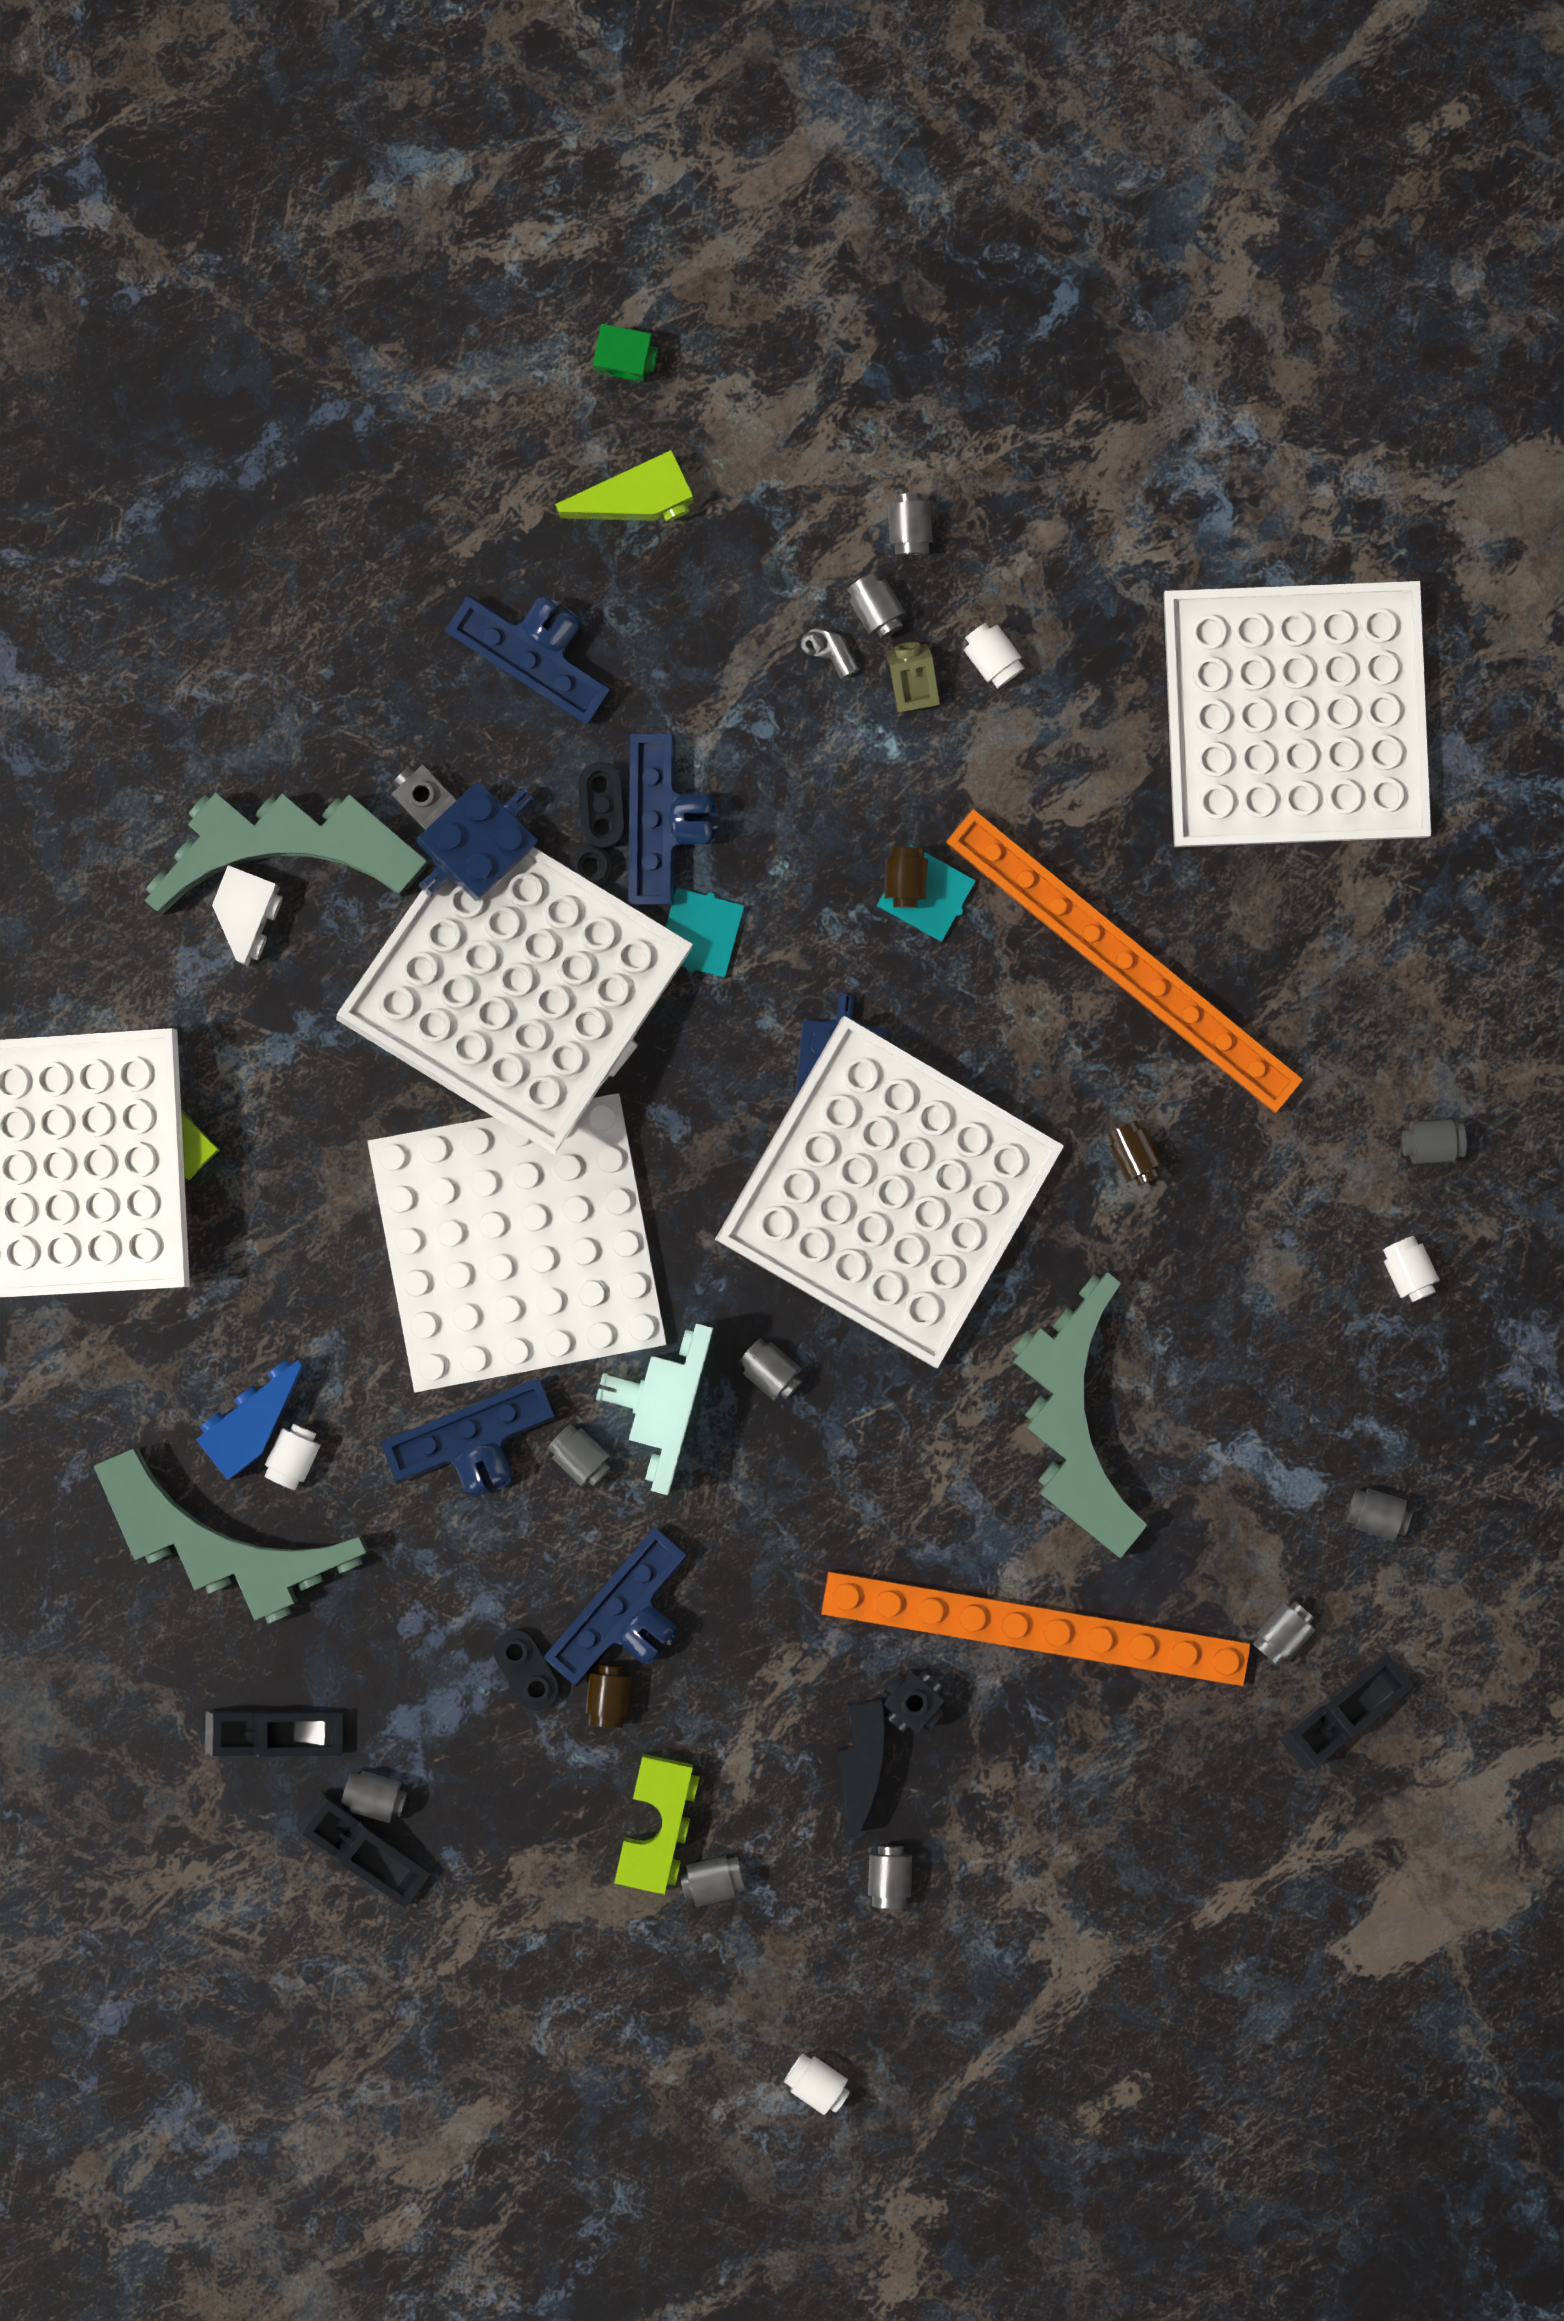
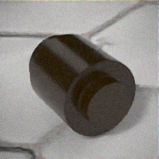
(906, 877)
(1135, 1153)
(608, 1696)

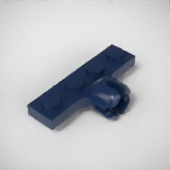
(533, 652)
(660, 819)
(471, 1438)
(622, 1612)

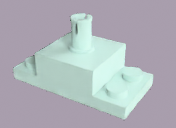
(663, 1404)

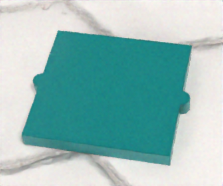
(945, 896)
(709, 926)

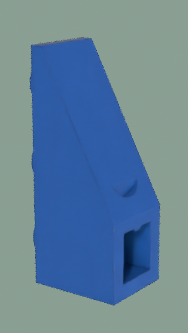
(247, 1431)

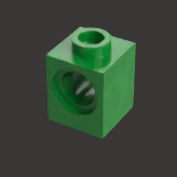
(624, 353)

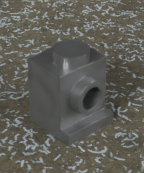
(423, 812)

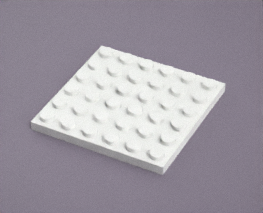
(1297, 714)
(517, 992)
(91, 1164)
(889, 1192)
(515, 1250)

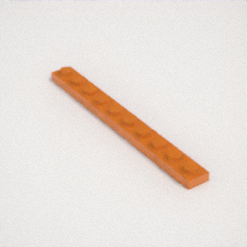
(1124, 961)
(1035, 1628)

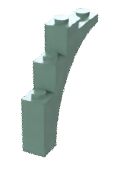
(227, 838)
(1059, 1365)
(265, 1575)

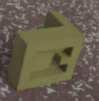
(913, 676)

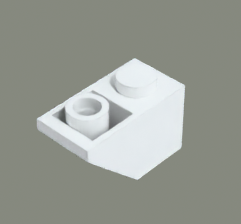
(243, 909)

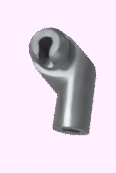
(830, 646)

